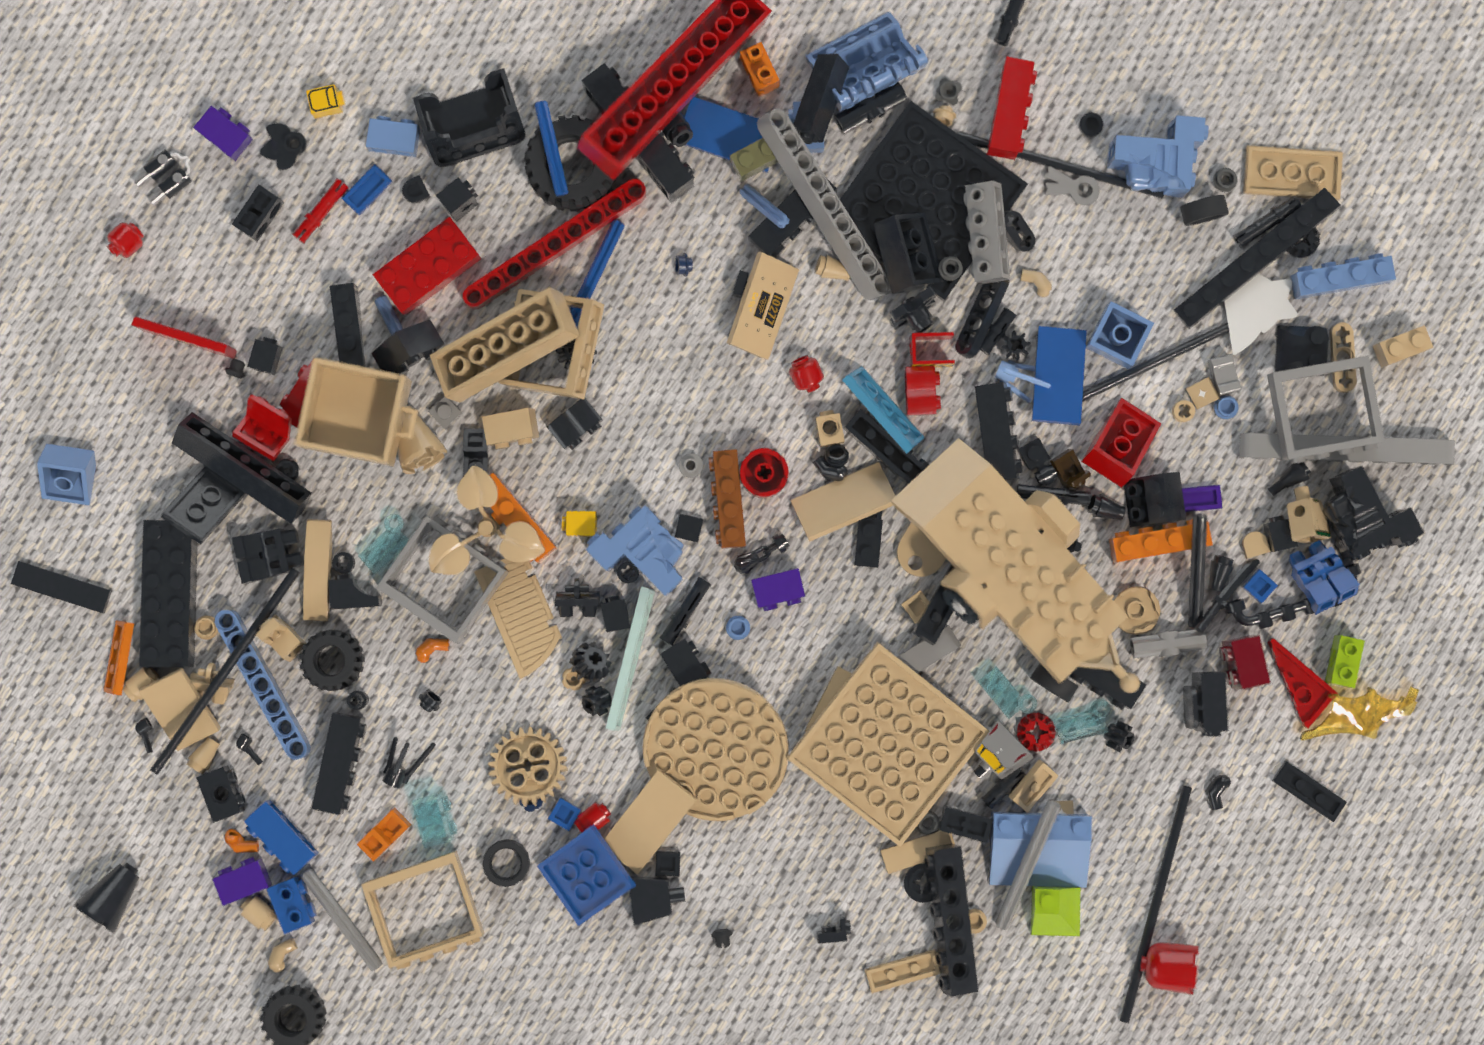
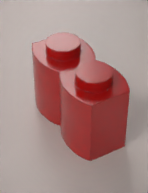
(921, 390)

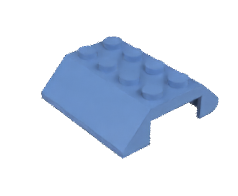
(875, 57)

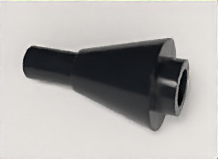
(1294, 475)

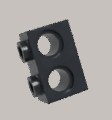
(257, 213)

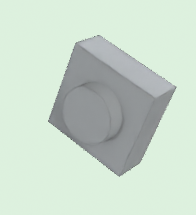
(445, 412)

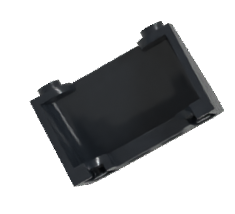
(471, 122)

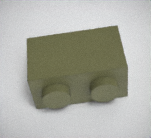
(752, 159)

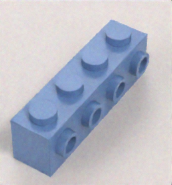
(1342, 277)

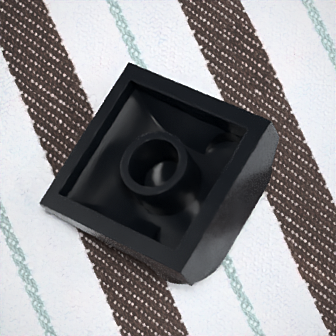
(1300, 347)

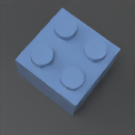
(1119, 335)

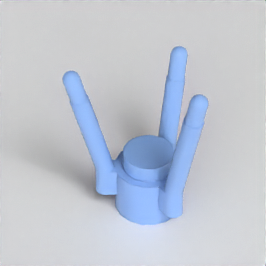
(1008, 372)

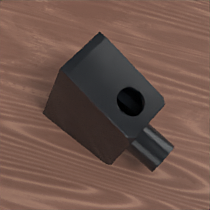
(653, 898)

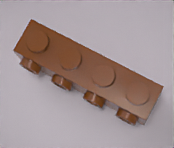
(729, 499)

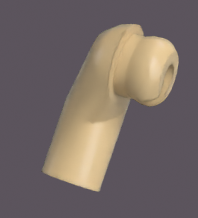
(1039, 279)

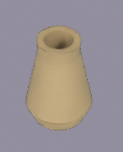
(831, 268)
(203, 756)

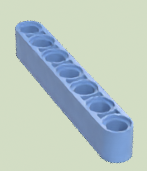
(272, 692)

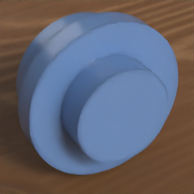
(1226, 407)
(738, 627)

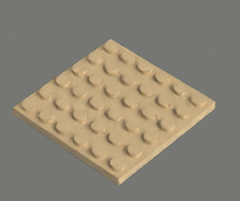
(888, 744)

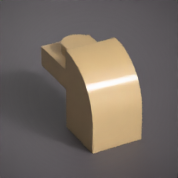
(281, 638)

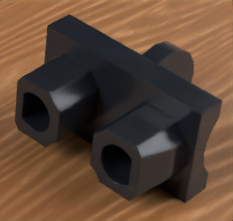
(577, 596)

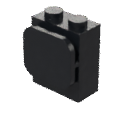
(1206, 703)

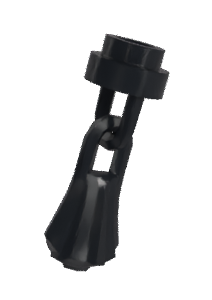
(746, 562)

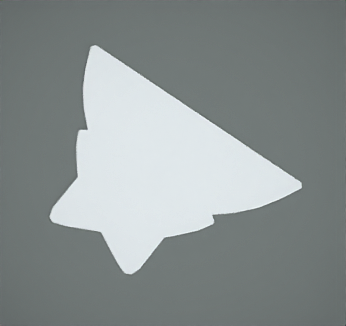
(1256, 309)

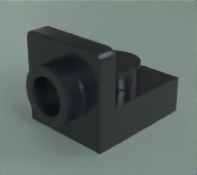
(830, 934)

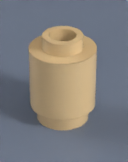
(139, 680)
(258, 913)

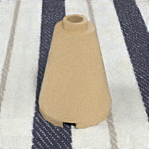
(420, 451)

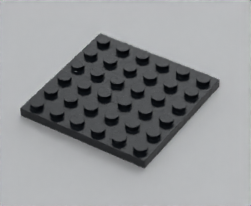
(925, 170)

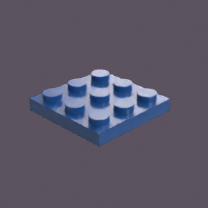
(586, 875)

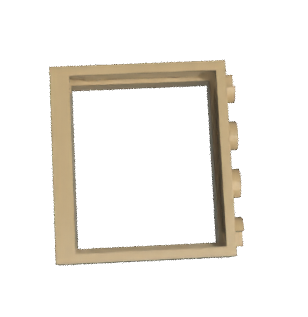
(582, 353)
(424, 953)

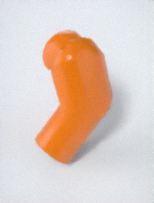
(429, 646)
(239, 844)

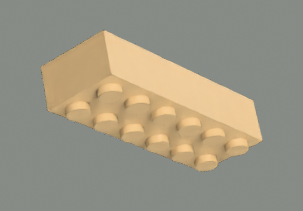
(504, 345)

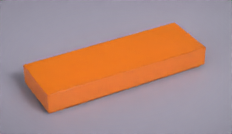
(118, 657)

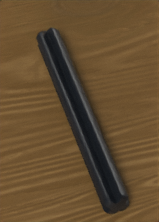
(1197, 569)

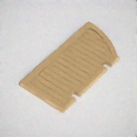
(521, 616)

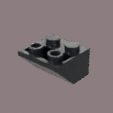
(1155, 499)

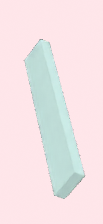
(630, 659)

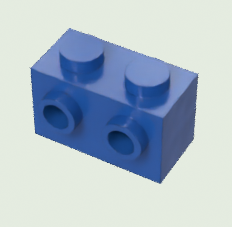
(291, 904)

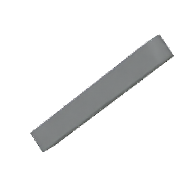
(822, 194)
(1392, 450)

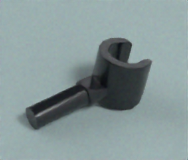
(142, 728)
(243, 744)

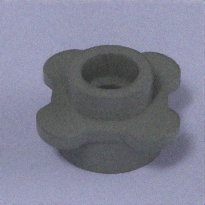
(946, 85)

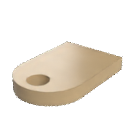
(916, 543)

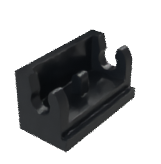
(965, 824)

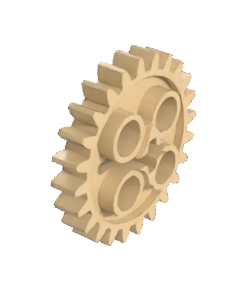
(531, 788)

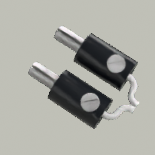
(159, 166)

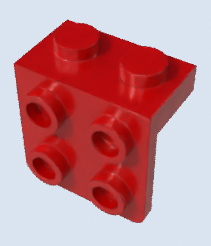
(264, 427)

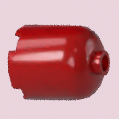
(1171, 967)

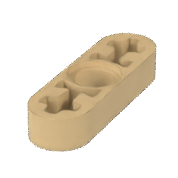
(1336, 376)

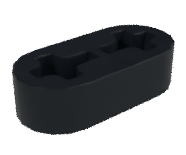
(1021, 228)

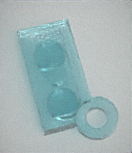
(385, 546)
(1004, 693)
(1083, 724)

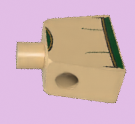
(1306, 518)

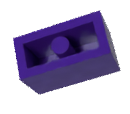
(223, 133)
(778, 588)
(241, 882)

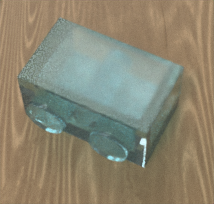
(434, 819)

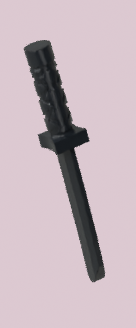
(1219, 601)

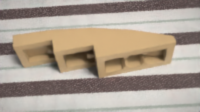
(317, 569)

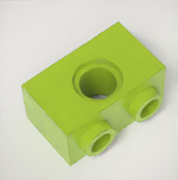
(1344, 661)

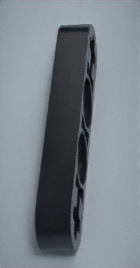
(977, 313)

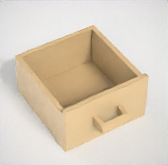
(355, 412)

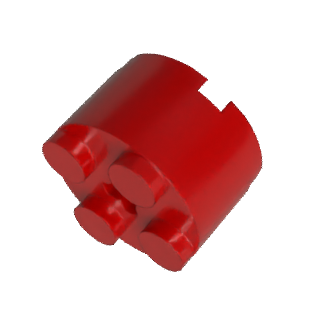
(772, 462)

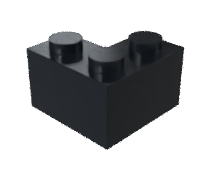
(407, 347)

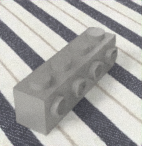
(987, 232)

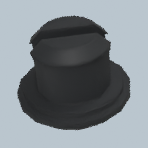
(236, 369)
(722, 936)

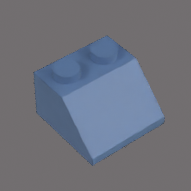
(66, 474)

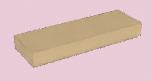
(912, 851)
(902, 971)

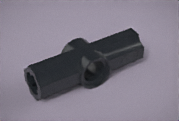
(870, 108)

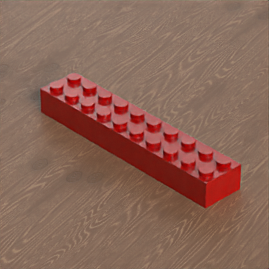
(671, 83)

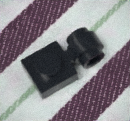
(1034, 456)

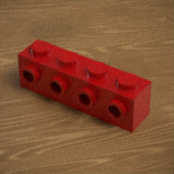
(1011, 107)

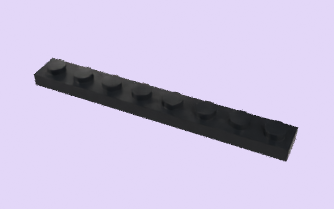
(1257, 258)

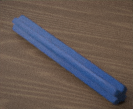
(598, 266)

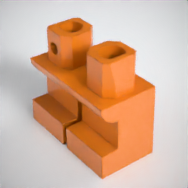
(758, 65)

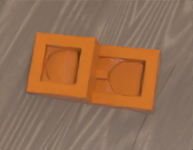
(384, 834)

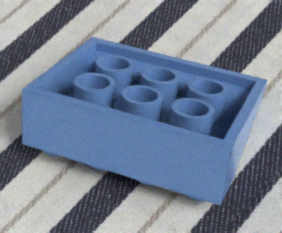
(1063, 857)

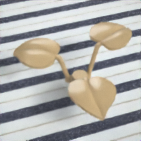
(520, 539)

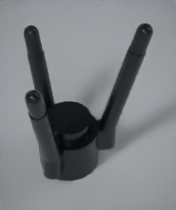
(395, 773)

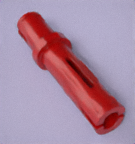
(319, 212)

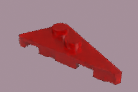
(1305, 688)

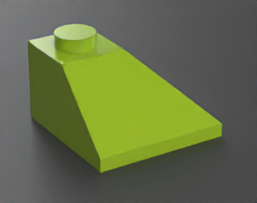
(1055, 911)

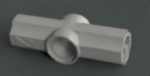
(1167, 643)

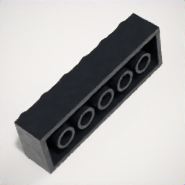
(658, 157)
(167, 596)

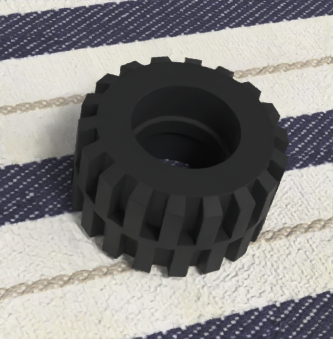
(352, 654)
(307, 1002)

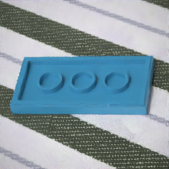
(883, 409)

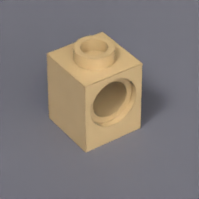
(829, 439)

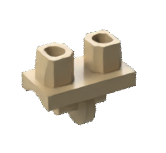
(203, 679)

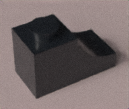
(346, 594)

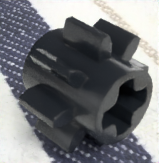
(1022, 345)
(596, 700)
(1119, 736)

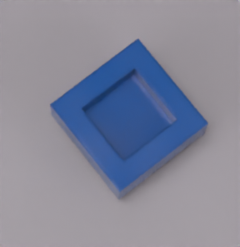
(1259, 586)
(564, 814)

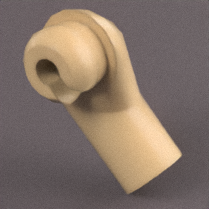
(278, 953)

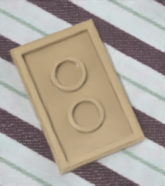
(171, 702)

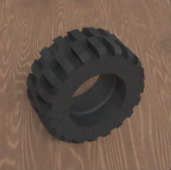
(537, 168)

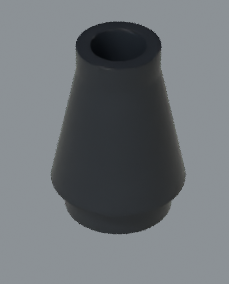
(1104, 507)
(1219, 572)

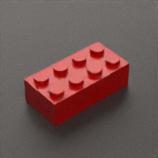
(427, 266)

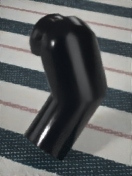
(830, 472)

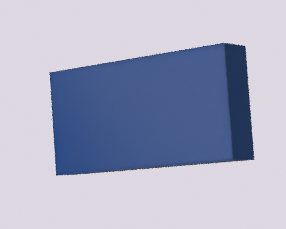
(367, 189)

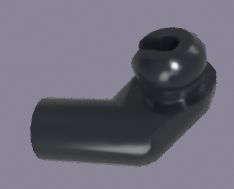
(1215, 789)

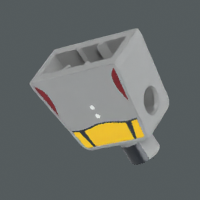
(1000, 753)

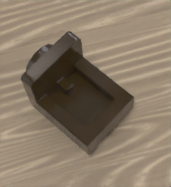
(1069, 469)

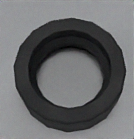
(1204, 210)
(1063, 690)
(506, 881)

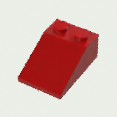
(1121, 443)

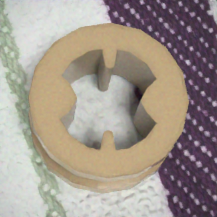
(1191, 412)

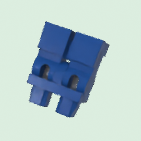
(1323, 577)

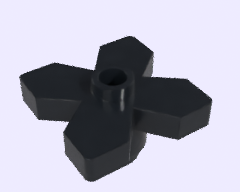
(915, 311)

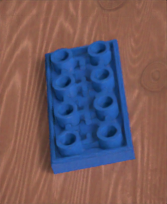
(720, 129)
(1061, 364)

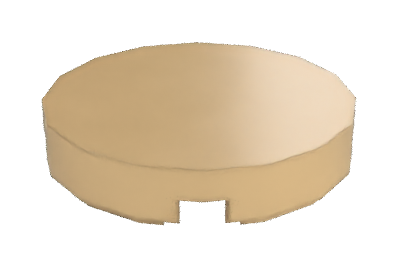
(1140, 607)

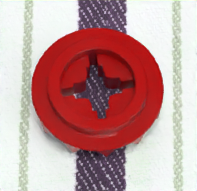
(1028, 723)

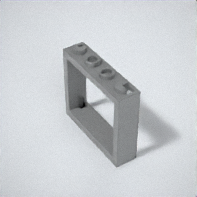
(1281, 415)
(386, 584)

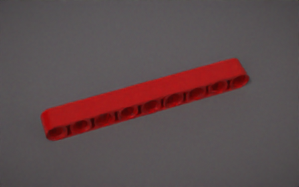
(560, 233)

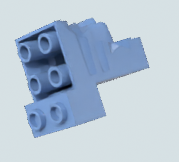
(1161, 162)
(645, 544)

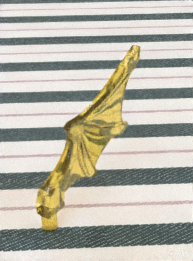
(1362, 714)

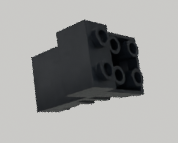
(1362, 520)

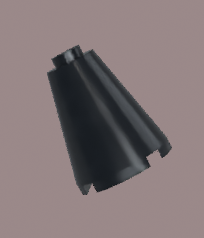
(109, 897)

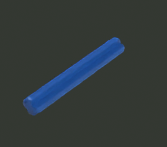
(551, 148)

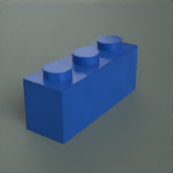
(280, 837)

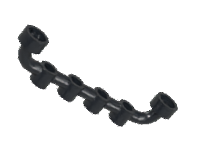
(1286, 612)

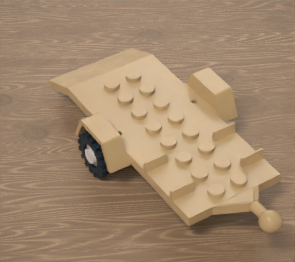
(1026, 573)

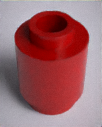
(593, 815)

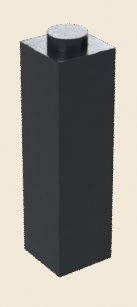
(818, 99)

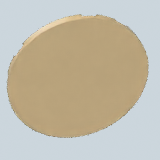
(719, 746)

